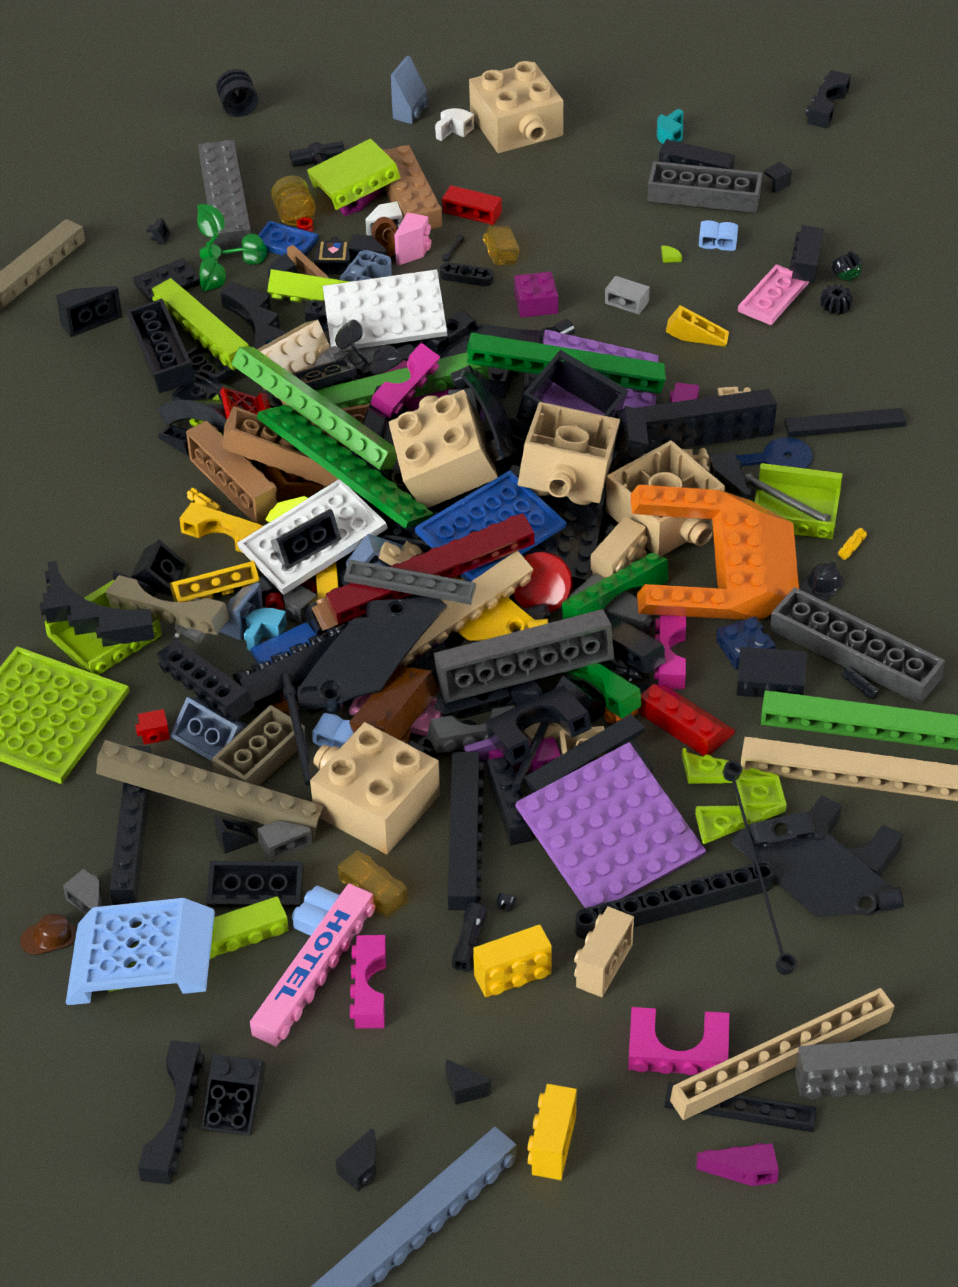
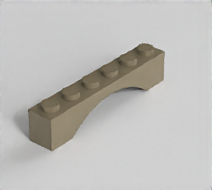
(201, 615)

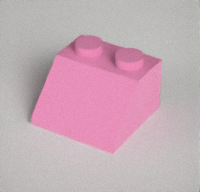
(412, 238)

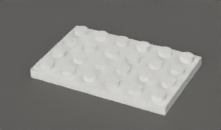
(388, 308)
(353, 520)

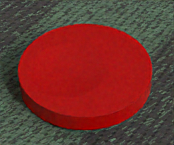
(549, 582)

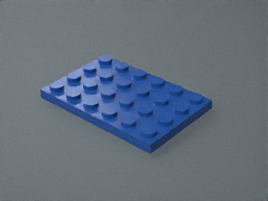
(487, 506)

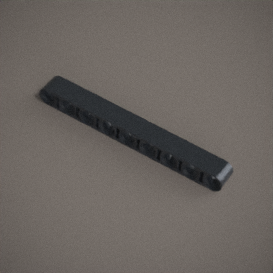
(682, 897)

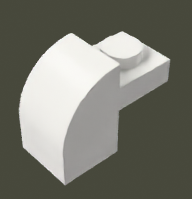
(456, 121)

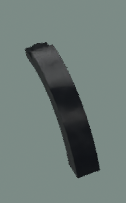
(197, 408)

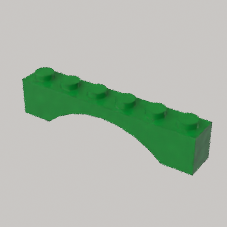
(648, 570)
(619, 694)

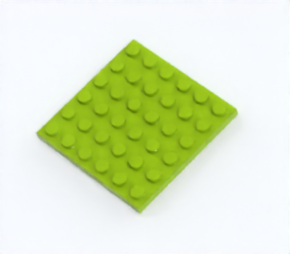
(51, 712)

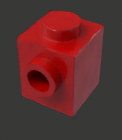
(152, 727)

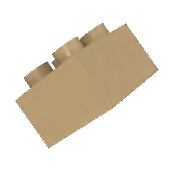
(516, 106)
(442, 448)
(568, 453)
(661, 467)
(374, 786)

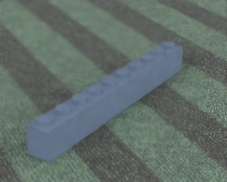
(424, 1213)

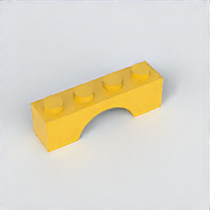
(201, 520)

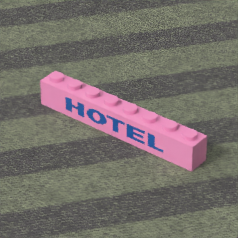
(312, 965)

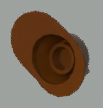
(384, 232)
(48, 934)

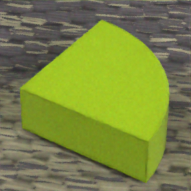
(670, 254)

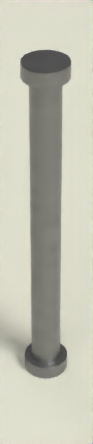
(750, 480)

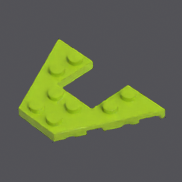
(758, 790)

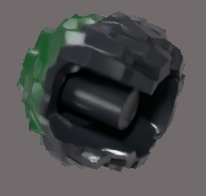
(847, 266)

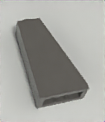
(622, 606)

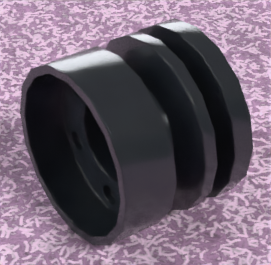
(237, 93)

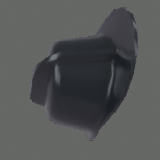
(823, 581)

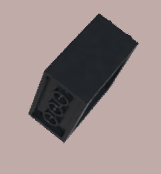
(577, 380)

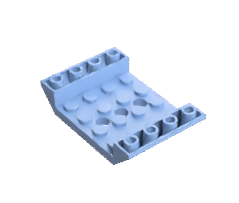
(170, 949)

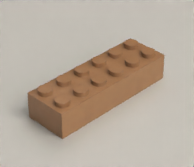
(412, 189)
(258, 442)
(231, 473)

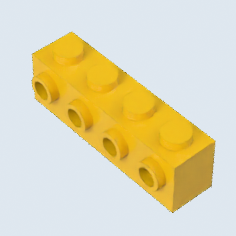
(213, 582)

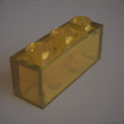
(363, 873)

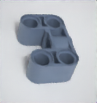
(368, 266)

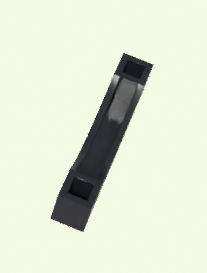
(160, 1155)

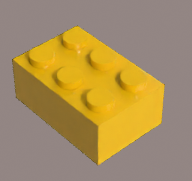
(512, 961)
(552, 1131)

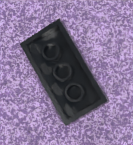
(254, 881)

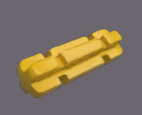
(201, 499)
(852, 543)

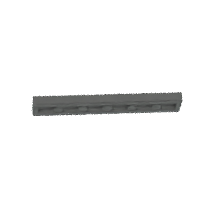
(410, 582)

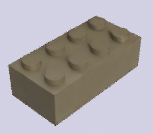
(258, 748)

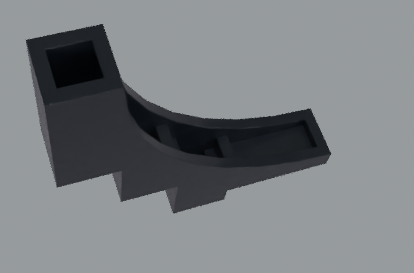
(255, 310)
(110, 624)

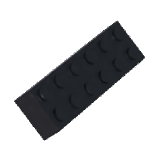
(161, 346)

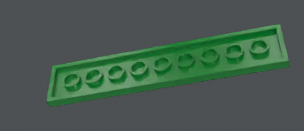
(345, 466)

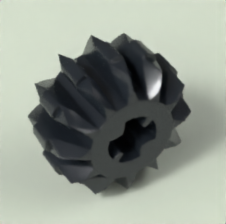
(836, 299)

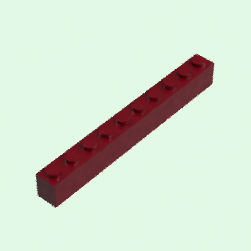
(445, 561)

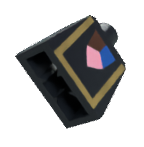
(332, 256)

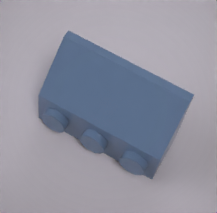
(204, 728)

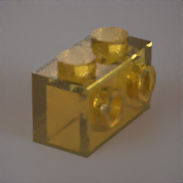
(501, 245)

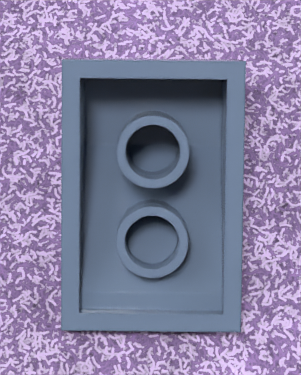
(408, 92)

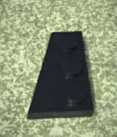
(207, 365)

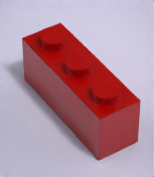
(471, 205)

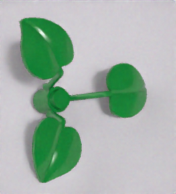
(211, 273)

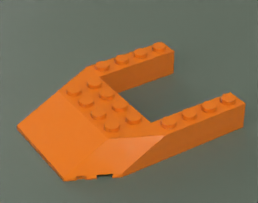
(751, 555)

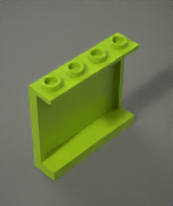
(354, 173)
(811, 487)
(86, 648)

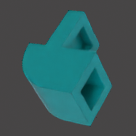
(670, 126)

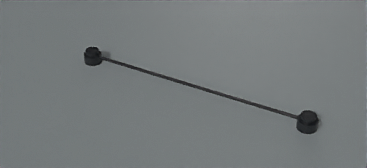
(786, 962)

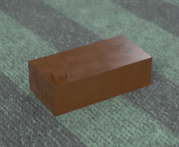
(399, 702)

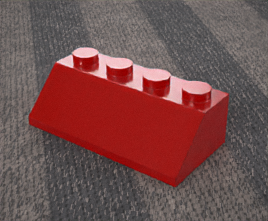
(684, 719)

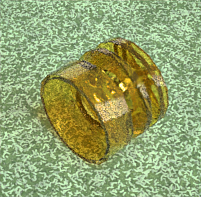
(292, 199)

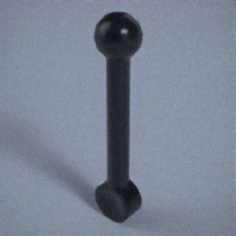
(446, 257)

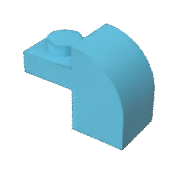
(264, 623)

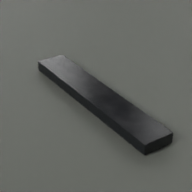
(845, 422)
(586, 752)
(760, 1111)

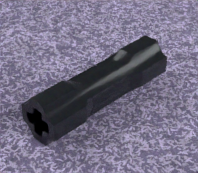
(472, 924)

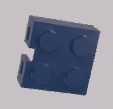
(742, 634)

